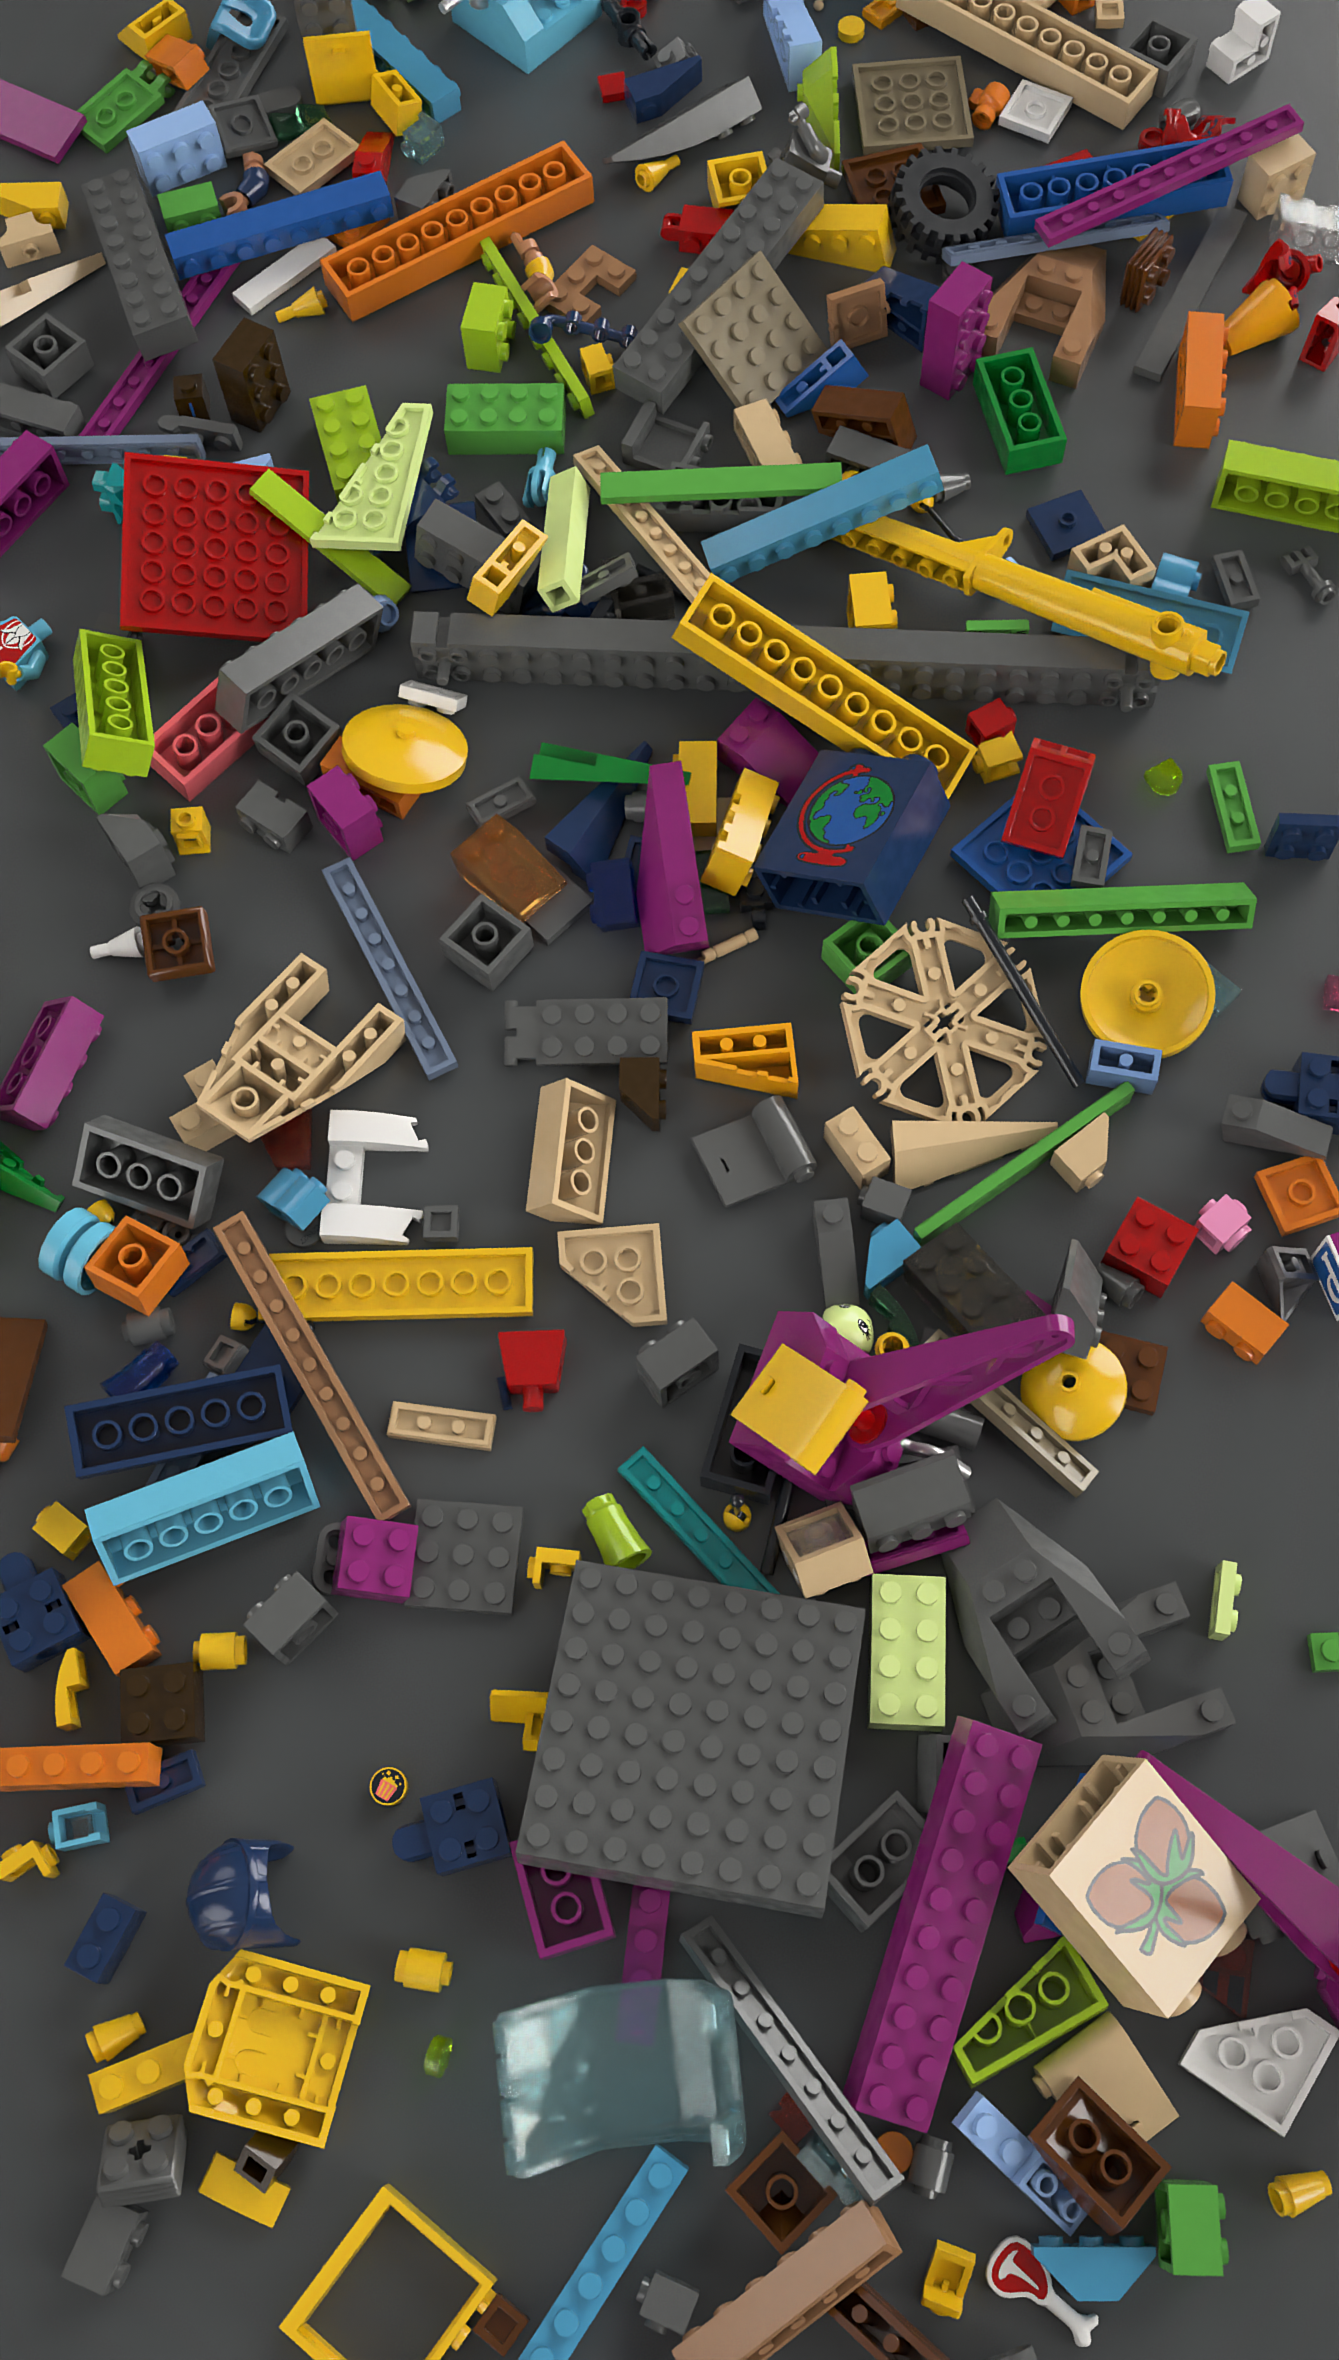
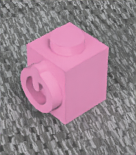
(1223, 1224)

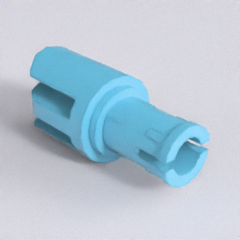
(539, 478)

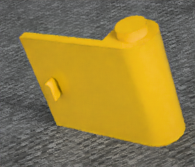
(340, 67)
(800, 1408)

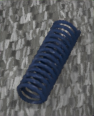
(503, 1393)

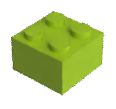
(487, 327)

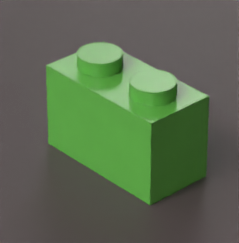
(189, 206)

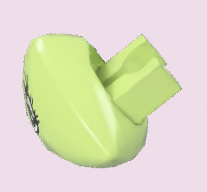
(852, 1324)

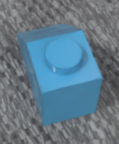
(886, 1253)

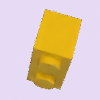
(395, 101)

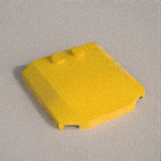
(273, 2047)

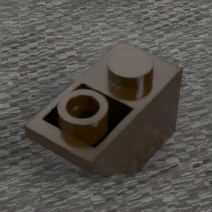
(640, 1088)

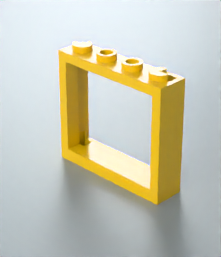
(317, 2347)

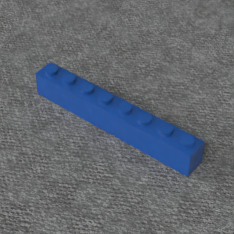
(280, 225)

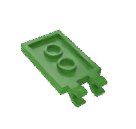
(124, 105)

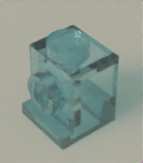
(423, 139)

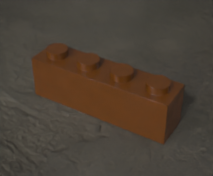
(882, 2328)

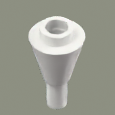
(125, 945)

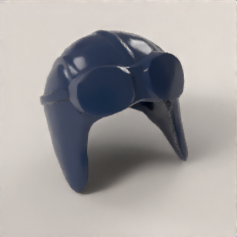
(232, 1899)

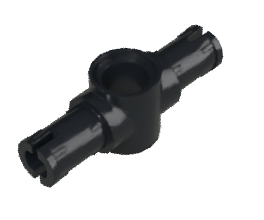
(629, 28)

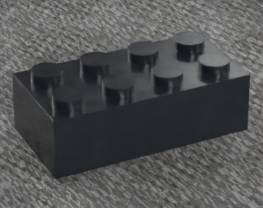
(725, 1465)

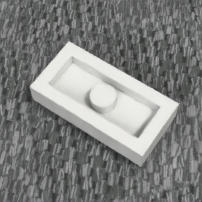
(421, 694)

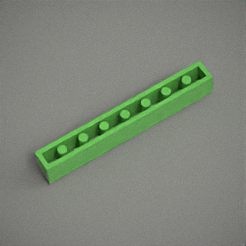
(1121, 910)

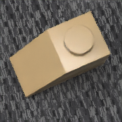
(1083, 1155)

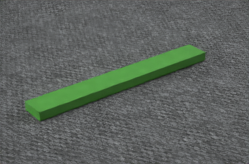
(717, 483)
(1020, 1166)

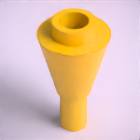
(650, 174)
(309, 304)

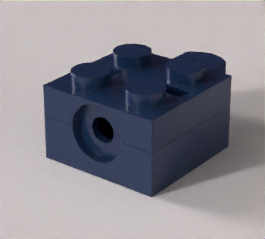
(1308, 1088)
(31, 1617)
(456, 1826)

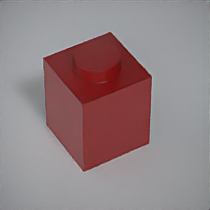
(990, 722)

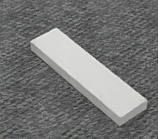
(282, 275)

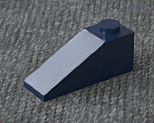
(659, 89)

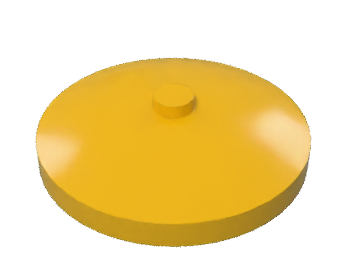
(404, 748)
(1148, 991)

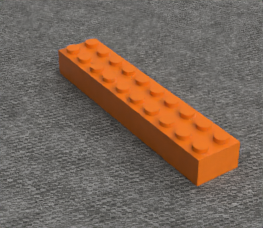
(450, 231)

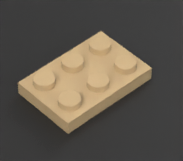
(312, 158)

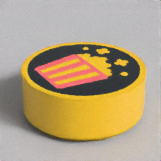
(388, 1786)

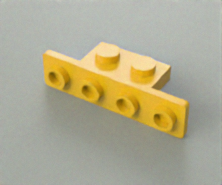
(520, 1707)

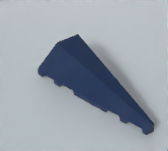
(594, 823)

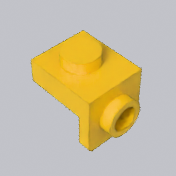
(23, 1858)
(947, 2279)

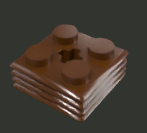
(1147, 270)
(162, 930)

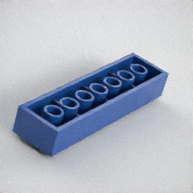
(1043, 189)

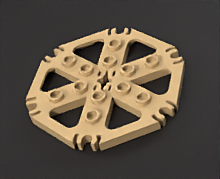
(920, 1043)

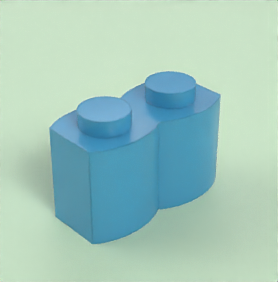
(1176, 575)
(294, 1197)

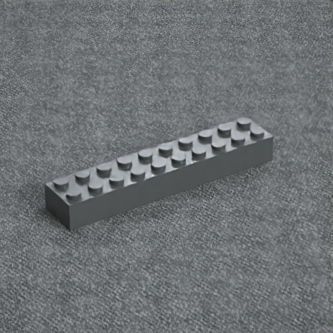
(767, 220)

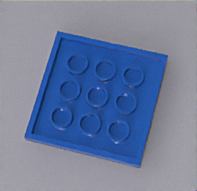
(1014, 868)

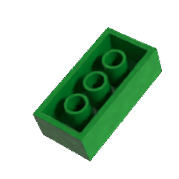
(1019, 411)

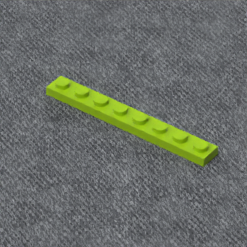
(551, 354)

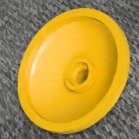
(1087, 1406)

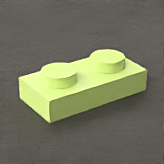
(1226, 1586)

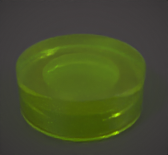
(438, 2056)

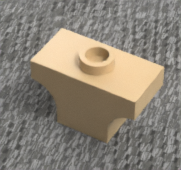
(27, 240)

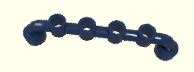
(542, 328)

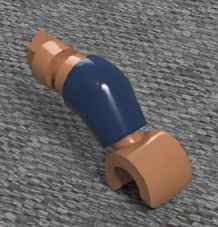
(251, 189)

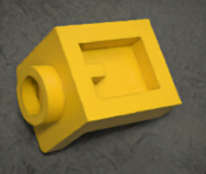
(559, 1561)

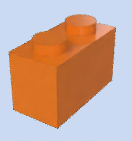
(178, 60)
(1244, 1323)

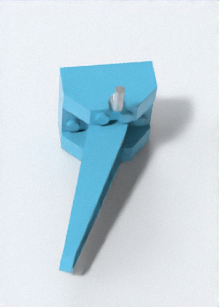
(523, 29)

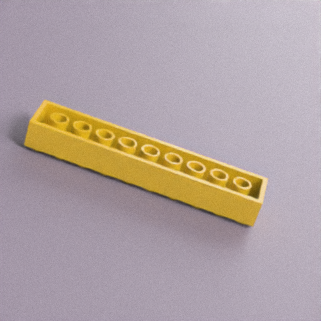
(814, 682)

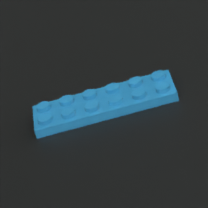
(1223, 623)

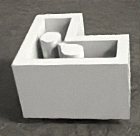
(1247, 42)

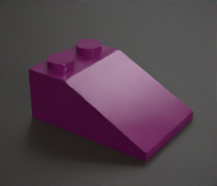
(769, 746)

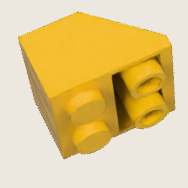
(153, 25)

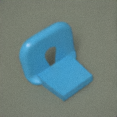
(250, 37)

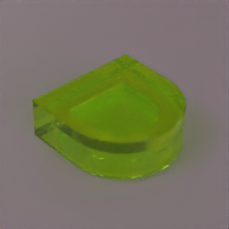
(1164, 777)

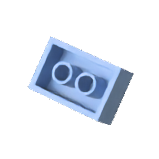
(177, 148)

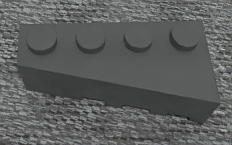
(713, 514)

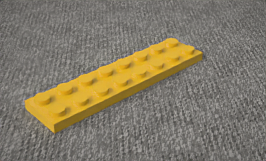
(409, 1283)

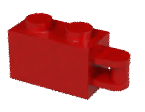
(694, 226)

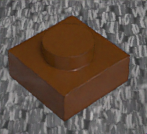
(501, 2324)

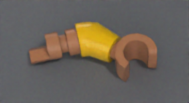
(538, 270)

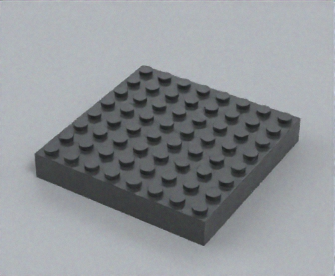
(694, 1739)

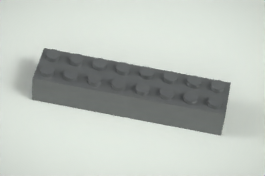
(139, 264)

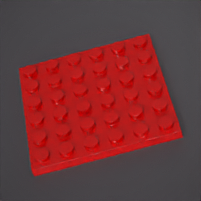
(207, 552)

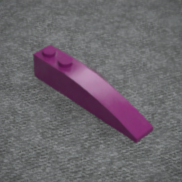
(668, 870)

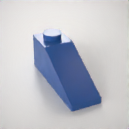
(834, 368)

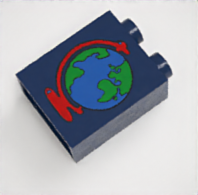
(853, 835)

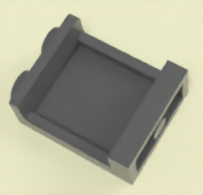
(658, 441)

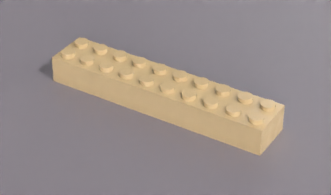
(1046, 52)

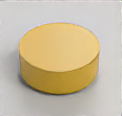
(851, 29)

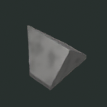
(1286, 1277)

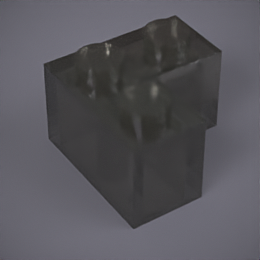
(644, 598)

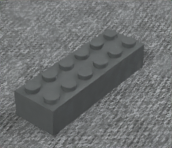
(298, 657)

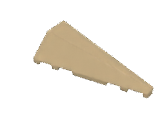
(35, 290)
(942, 1148)

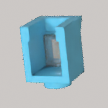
(79, 1826)

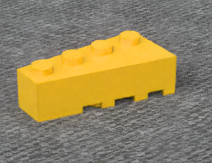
(849, 236)
(741, 833)

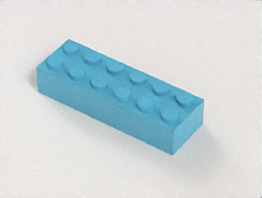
(201, 1508)

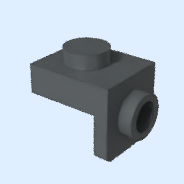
(673, 52)

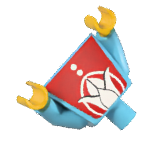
(22, 650)

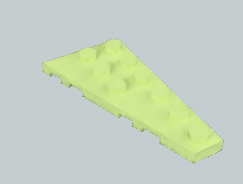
(381, 491)

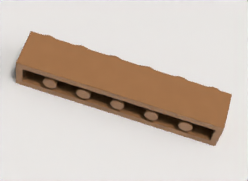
(797, 2290)

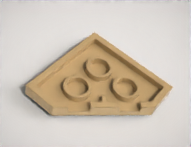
(619, 1268)

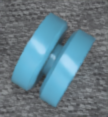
(71, 1246)

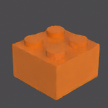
(137, 1265)

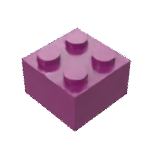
(346, 812)
(375, 1559)

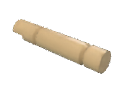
(729, 945)

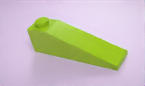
(821, 96)

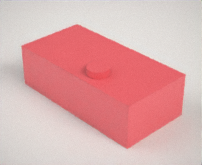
(198, 745)

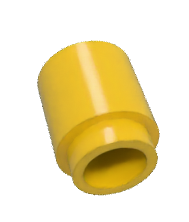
(220, 1651)
(423, 1969)

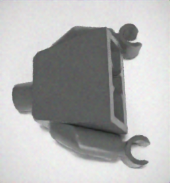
(806, 150)

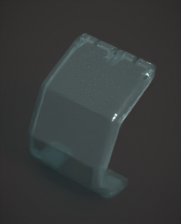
(619, 2072)

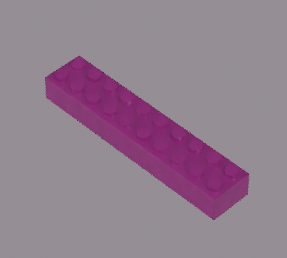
(941, 1925)

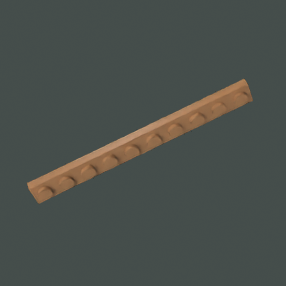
(312, 1368)

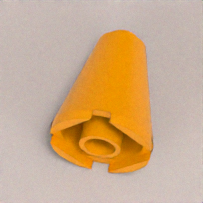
(1261, 318)

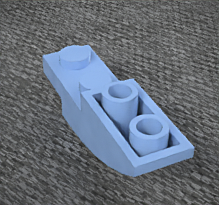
(1018, 2161)

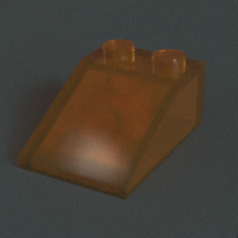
(507, 868)

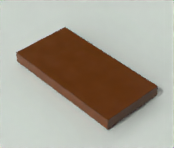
(19, 1354)

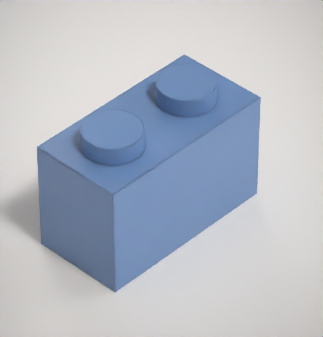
(1119, 1062)

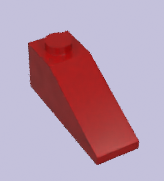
(374, 154)

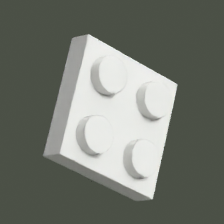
(1035, 111)

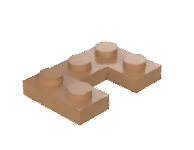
(588, 270)

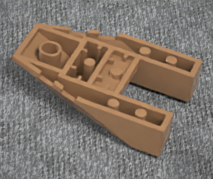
(1058, 294)

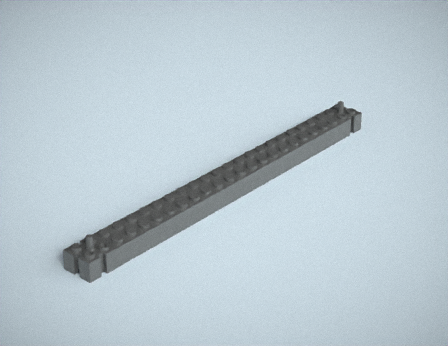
(903, 661)

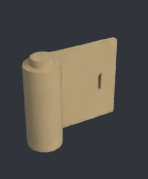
(1114, 2070)

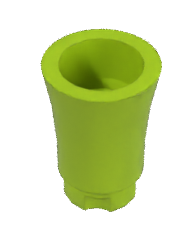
(614, 1533)

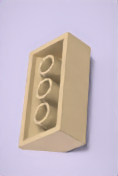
(571, 1153)

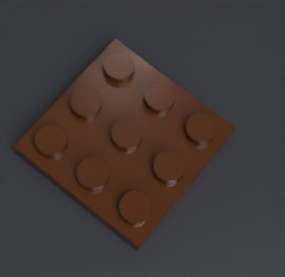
(874, 174)

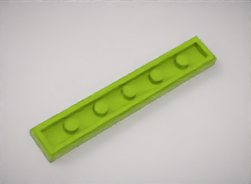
(307, 519)

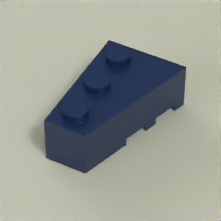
(908, 304)

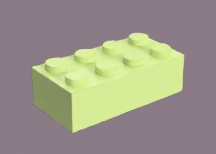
(907, 1652)

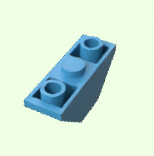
(1094, 2268)

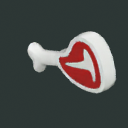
(1017, 2273)

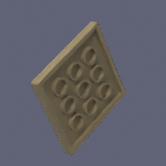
(912, 104)
(752, 334)

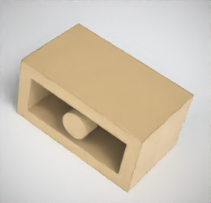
(856, 1147)

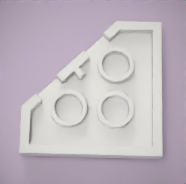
(1263, 2062)

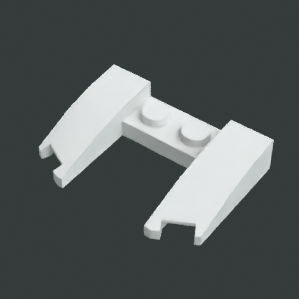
(349, 1137)

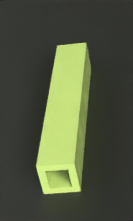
(566, 531)

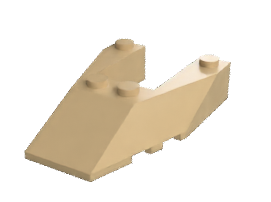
(282, 1068)

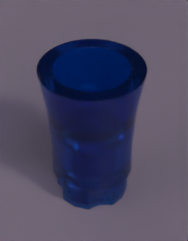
(142, 1373)

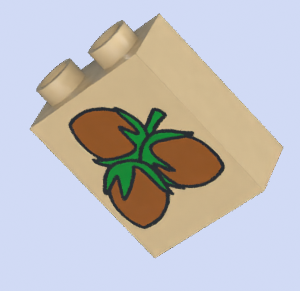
(1136, 1886)

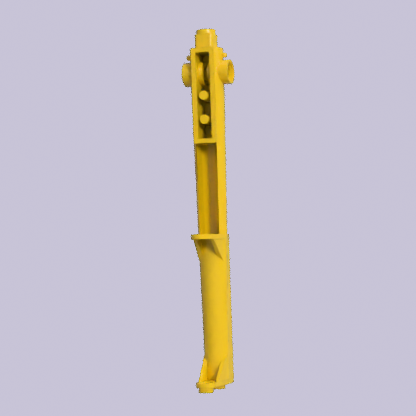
(978, 566)

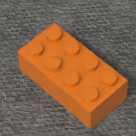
(1200, 380)

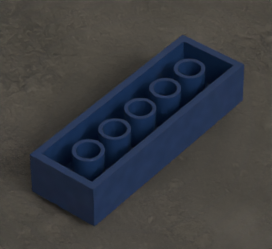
(177, 1421)

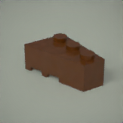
(869, 411)

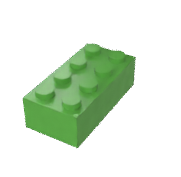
(505, 418)

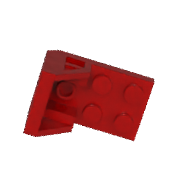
(1048, 798)

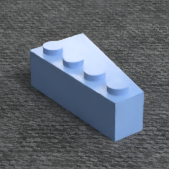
(793, 37)

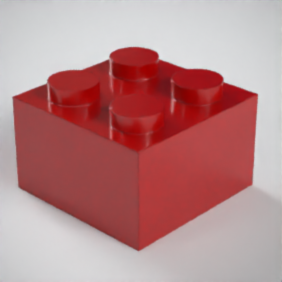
(1150, 1245)

